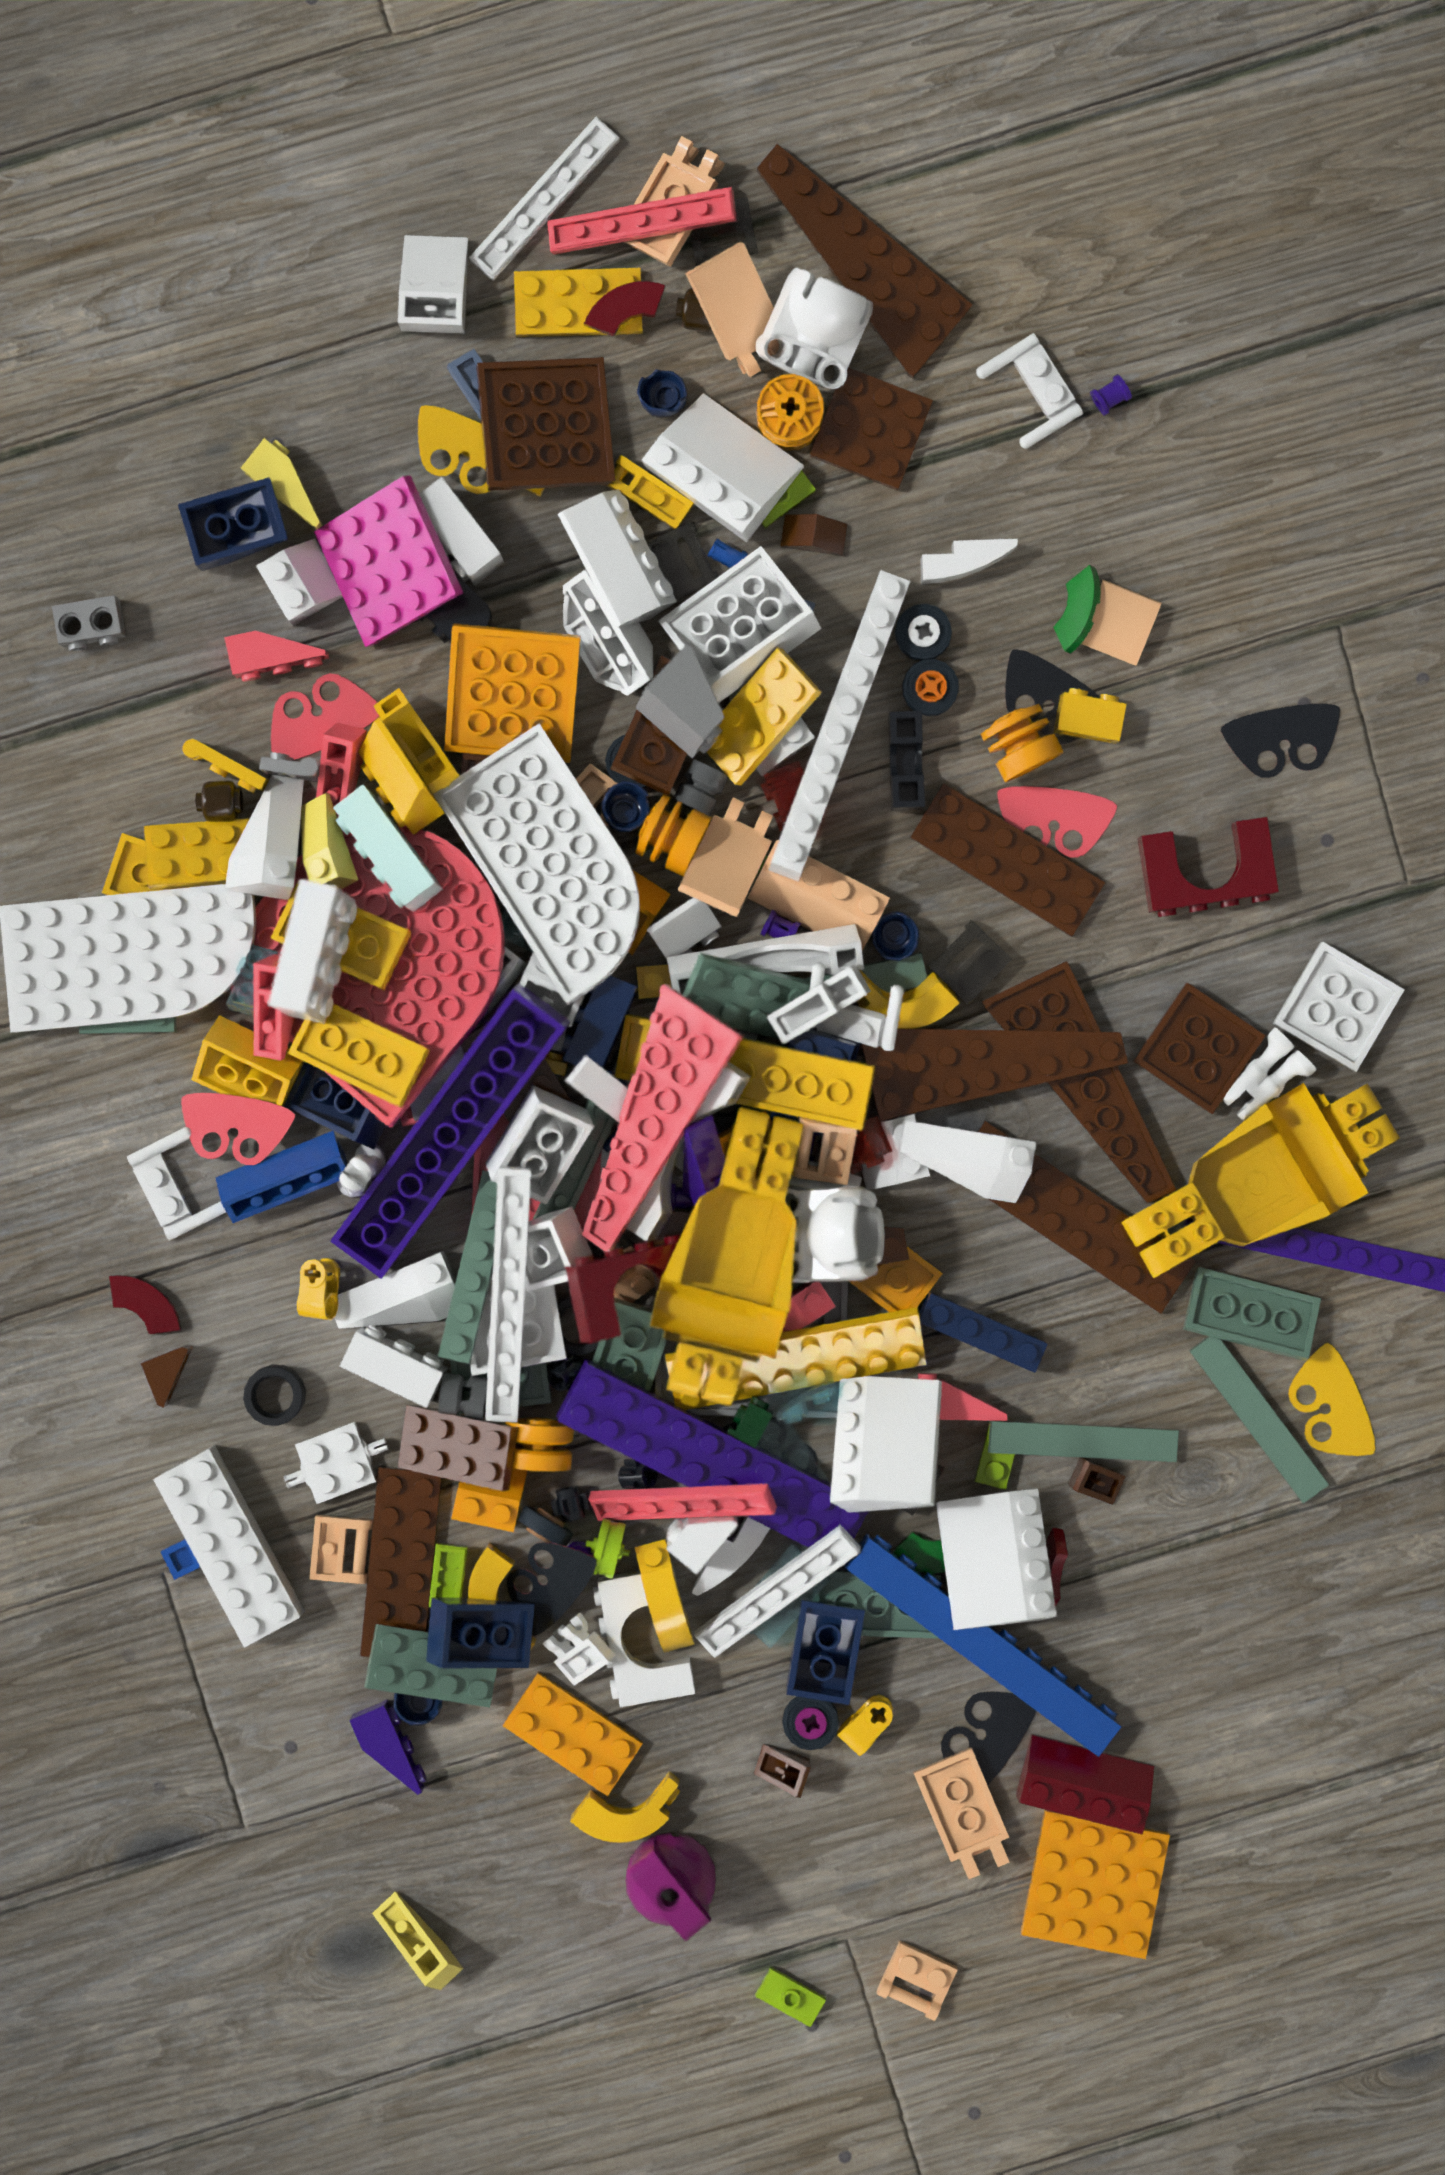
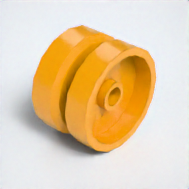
(537, 1448)

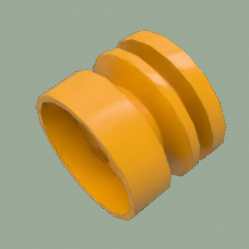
(790, 431)
(1021, 742)
(672, 835)

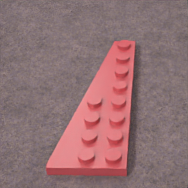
(673, 1078)

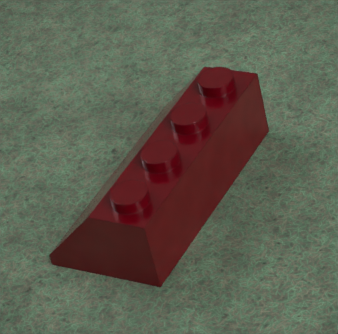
(1086, 1786)

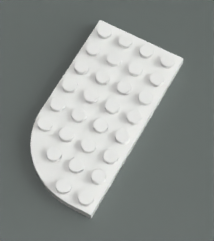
(548, 860)
(123, 955)

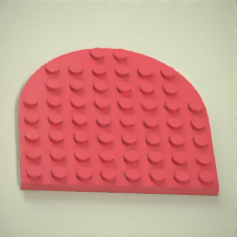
(443, 972)

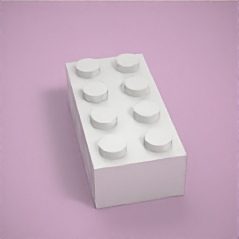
(313, 951)

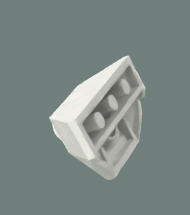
(613, 655)

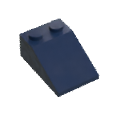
(233, 523)
(332, 1106)
(479, 1633)
(825, 1652)

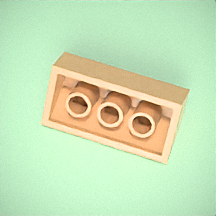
(820, 898)

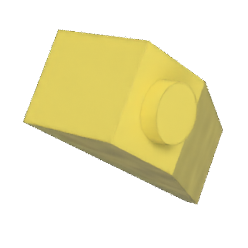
(272, 462)
(324, 845)
(417, 1942)

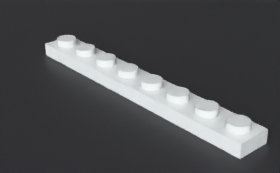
(508, 1294)

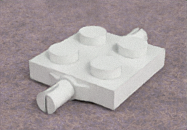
(336, 1462)

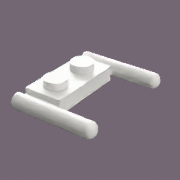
(1043, 382)
(860, 1023)
(163, 1189)

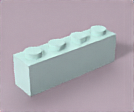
(387, 848)

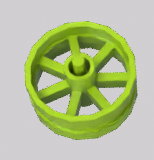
(608, 1547)

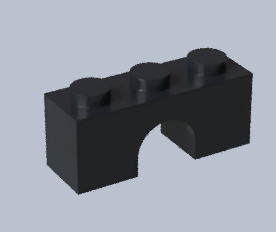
(906, 760)

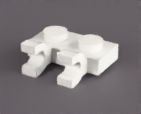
(585, 1656)

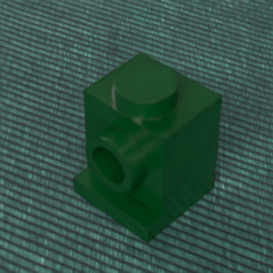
(751, 1421)

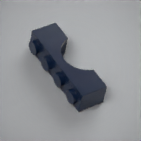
(982, 1332)

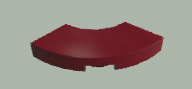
(624, 303)
(146, 1302)
(1057, 1556)

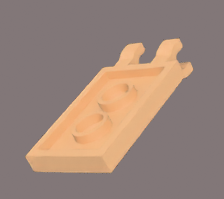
(674, 178)
(734, 304)
(727, 860)
(963, 1809)

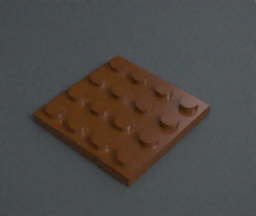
(545, 423)

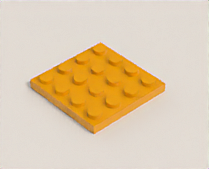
(507, 685)
(1094, 1885)

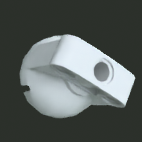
(815, 328)
(835, 1234)

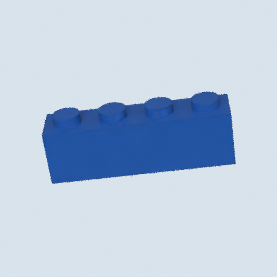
(282, 1177)

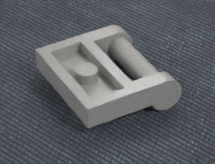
(283, 765)

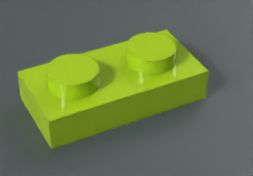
(993, 1467)

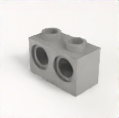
(89, 614)

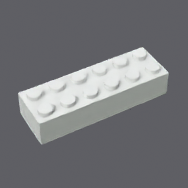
(229, 1546)

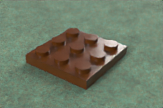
(871, 429)
(1199, 1048)

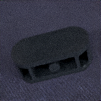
(463, 609)

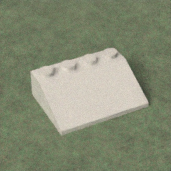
(722, 466)
(741, 622)
(886, 1443)
(996, 1559)

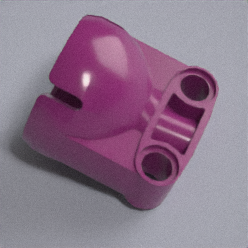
(678, 1865)

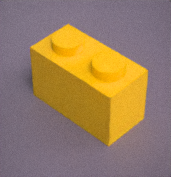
(1090, 716)

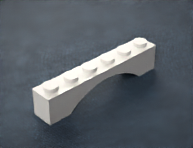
(833, 947)
(657, 1206)

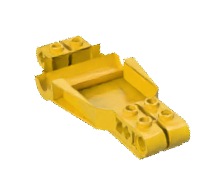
(1268, 1176)
(733, 1264)

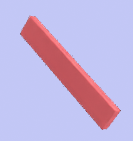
(642, 220)
(683, 1502)

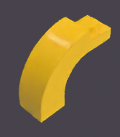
(416, 741)
(919, 1006)
(488, 1574)
(663, 1596)
(626, 1824)

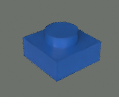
(180, 1559)

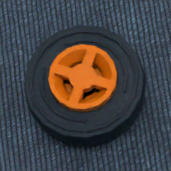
(938, 679)

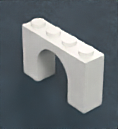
(636, 1680)

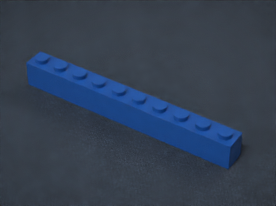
(985, 1646)

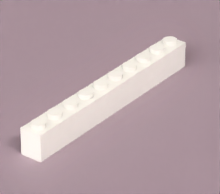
(839, 726)

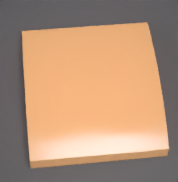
(1122, 622)

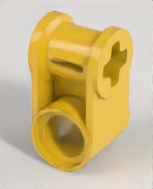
(319, 1291)
(862, 1727)

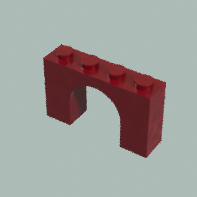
(1252, 876)
(594, 1284)

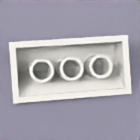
(618, 558)

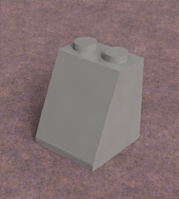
(683, 704)

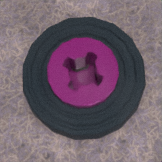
(813, 1712)

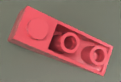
(261, 652)

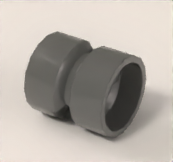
(700, 787)
(452, 1395)

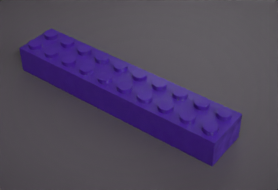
(450, 1130)
(699, 1452)

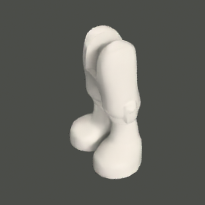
(1264, 1086)
(360, 1170)

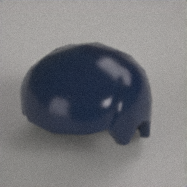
(662, 393)
(625, 806)
(895, 936)
(416, 1709)

